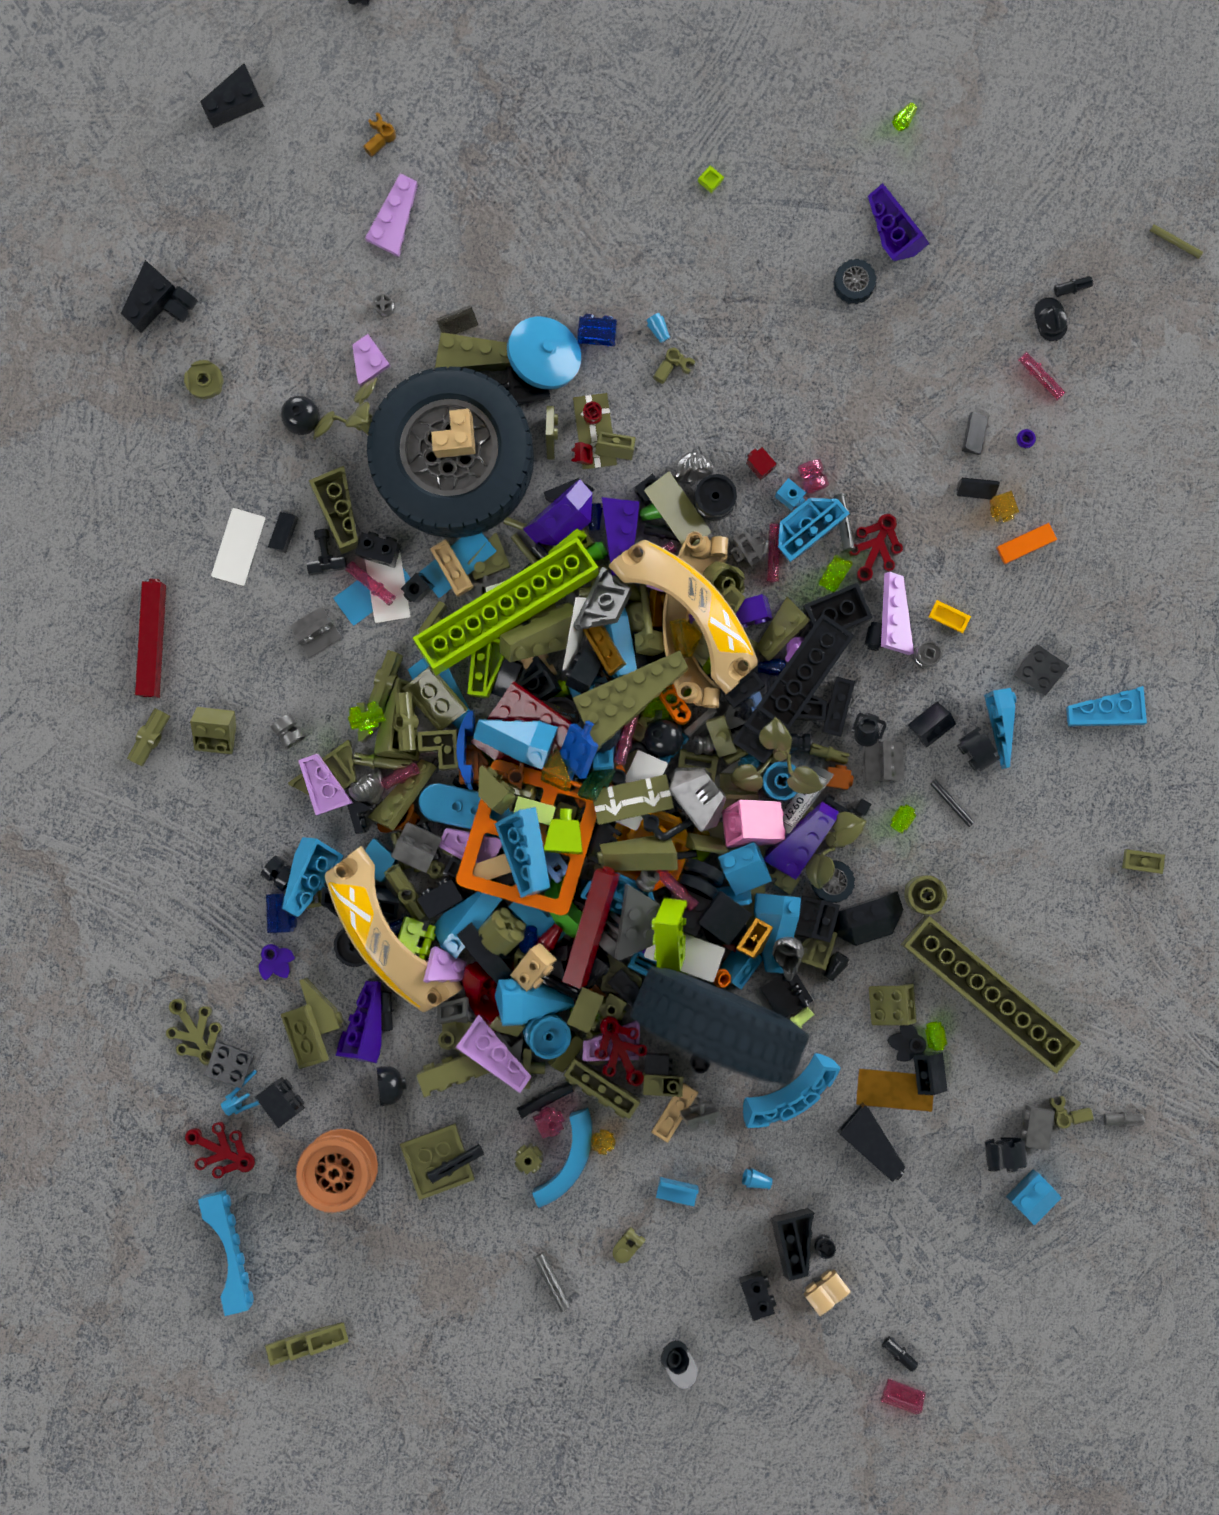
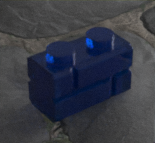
(597, 330)
(278, 919)

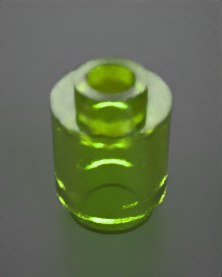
(903, 818)
(936, 1036)

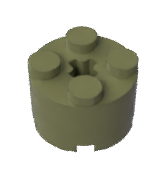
(723, 575)
(935, 899)
(502, 932)

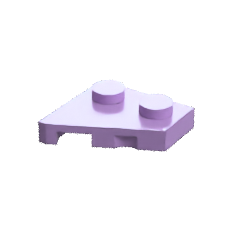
(443, 967)

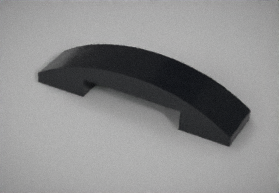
(490, 962)

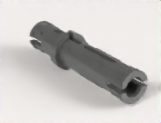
(845, 527)
(562, 1302)

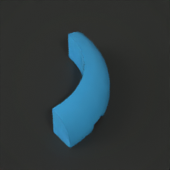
(794, 1097)
(575, 1163)

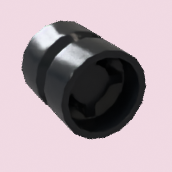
(180, 304)
(270, 872)

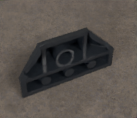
(387, 901)
(869, 919)

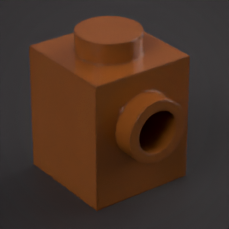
(841, 779)

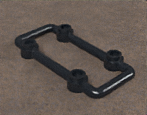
(651, 822)

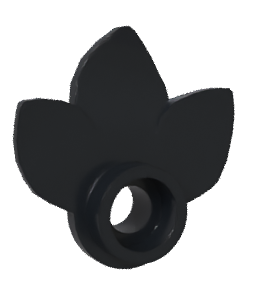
(904, 1043)

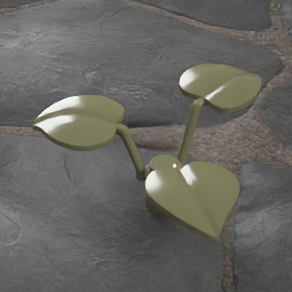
(359, 419)
(777, 737)
(847, 829)

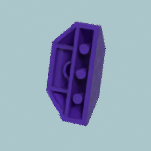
(562, 516)

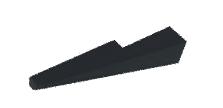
(539, 680)

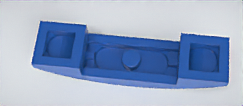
(466, 729)

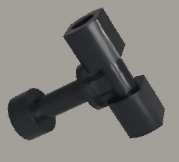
(325, 561)
(860, 810)

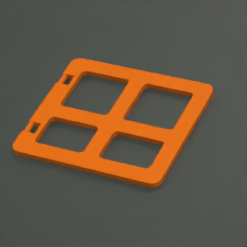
(483, 825)

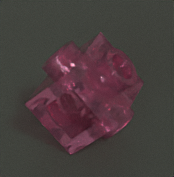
(549, 1122)

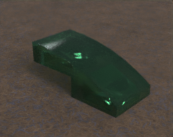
(594, 783)

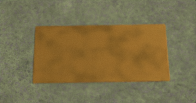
(891, 1090)

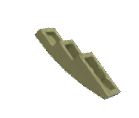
(306, 1343)

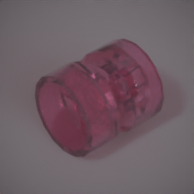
(813, 477)

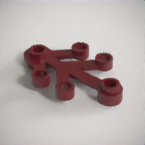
(877, 544)
(619, 1049)
(223, 1151)

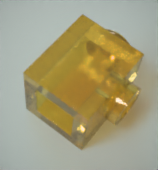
(1004, 507)

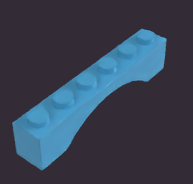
(217, 1213)

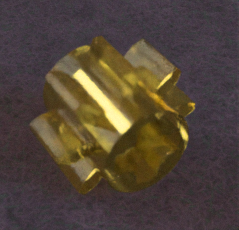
(603, 1142)

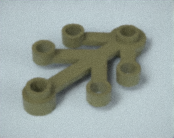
(195, 1034)

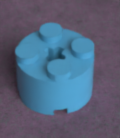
(770, 780)

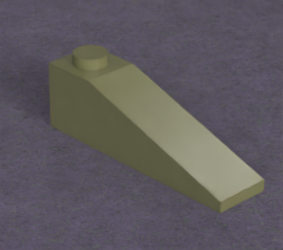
(387, 737)

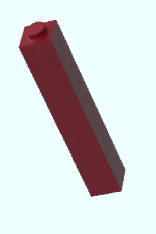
(150, 638)
(591, 927)

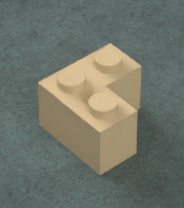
(457, 440)

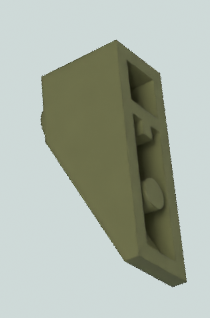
(324, 1011)

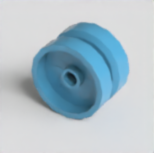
(547, 1036)

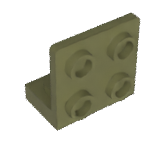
(892, 1005)

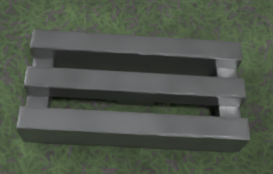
(699, 725)

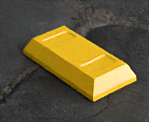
(949, 616)

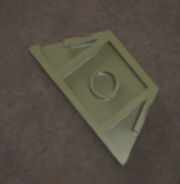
(339, 763)

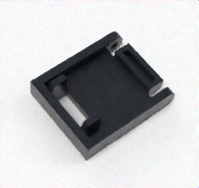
(601, 834)

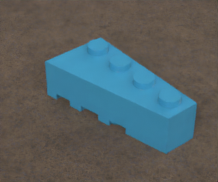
(524, 851)

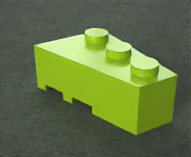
(484, 669)
(669, 934)

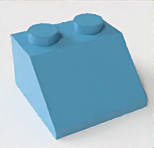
(745, 868)
(1033, 1197)

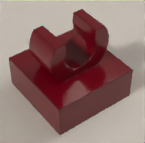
(583, 453)

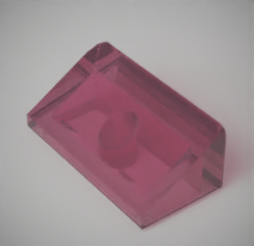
(903, 1397)

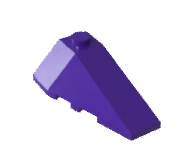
(896, 229)
(363, 1036)

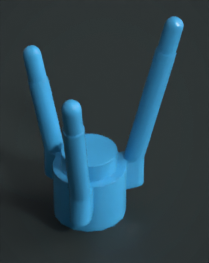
(233, 1103)

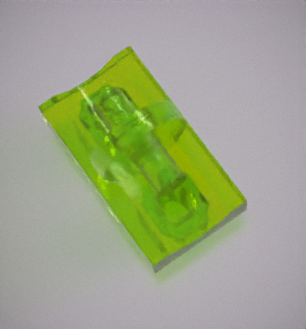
(835, 573)
(656, 704)
(368, 719)

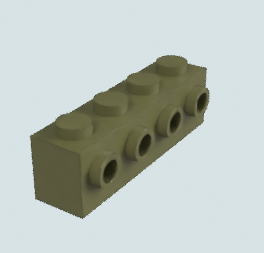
(601, 1087)

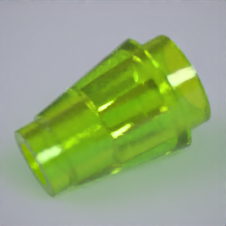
(904, 117)

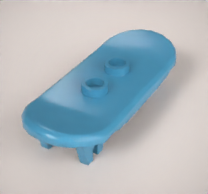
(453, 805)

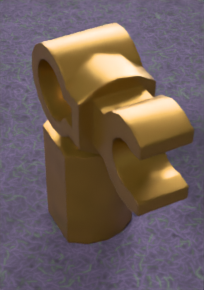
(386, 134)

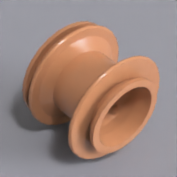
(320, 1186)

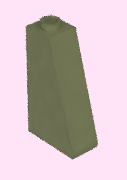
(639, 854)

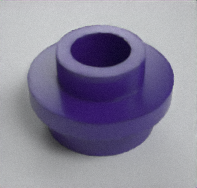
(1026, 433)

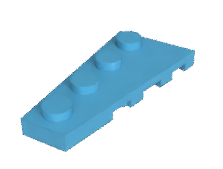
(1111, 710)

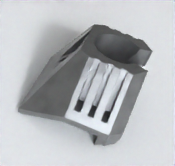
(698, 796)

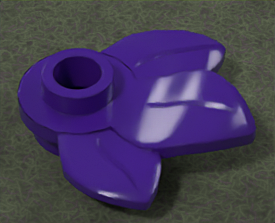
(277, 964)

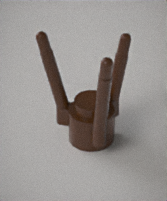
(514, 776)

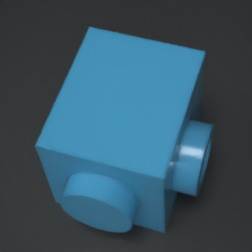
(790, 495)

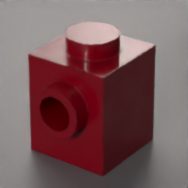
(760, 463)

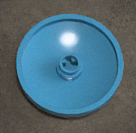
(544, 352)

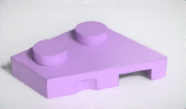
(368, 360)

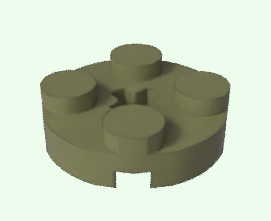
(195, 373)

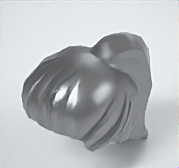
(693, 468)
(368, 788)
(788, 954)

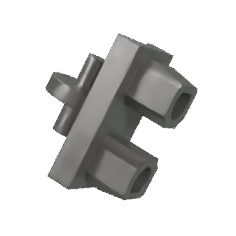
(699, 1112)

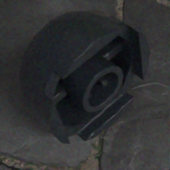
(300, 415)
(663, 737)
(389, 1085)

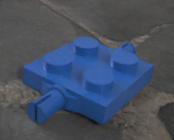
(578, 750)

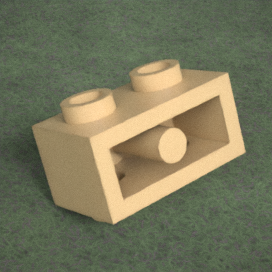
(533, 967)

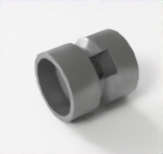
(927, 654)
(288, 731)

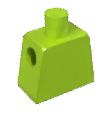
(564, 835)

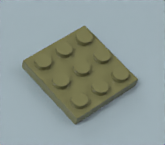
(428, 1152)

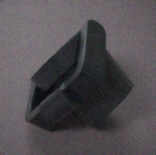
(867, 730)

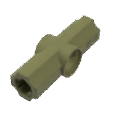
(386, 678)
(405, 722)
(148, 737)
(400, 883)

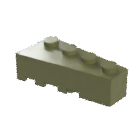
(471, 353)
(335, 503)
(538, 636)
(450, 1071)

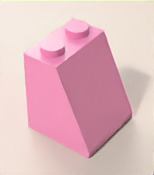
(753, 822)

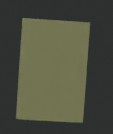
(435, 699)
(304, 1036)

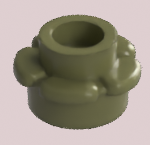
(435, 864)

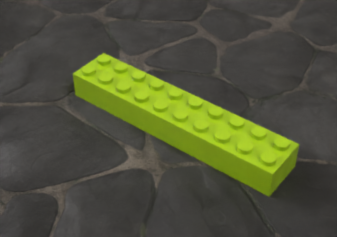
(506, 606)

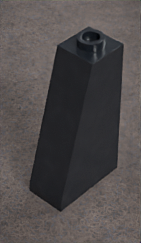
(869, 1139)

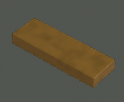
(605, 649)

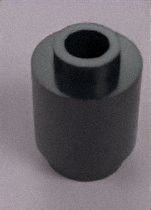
(873, 636)

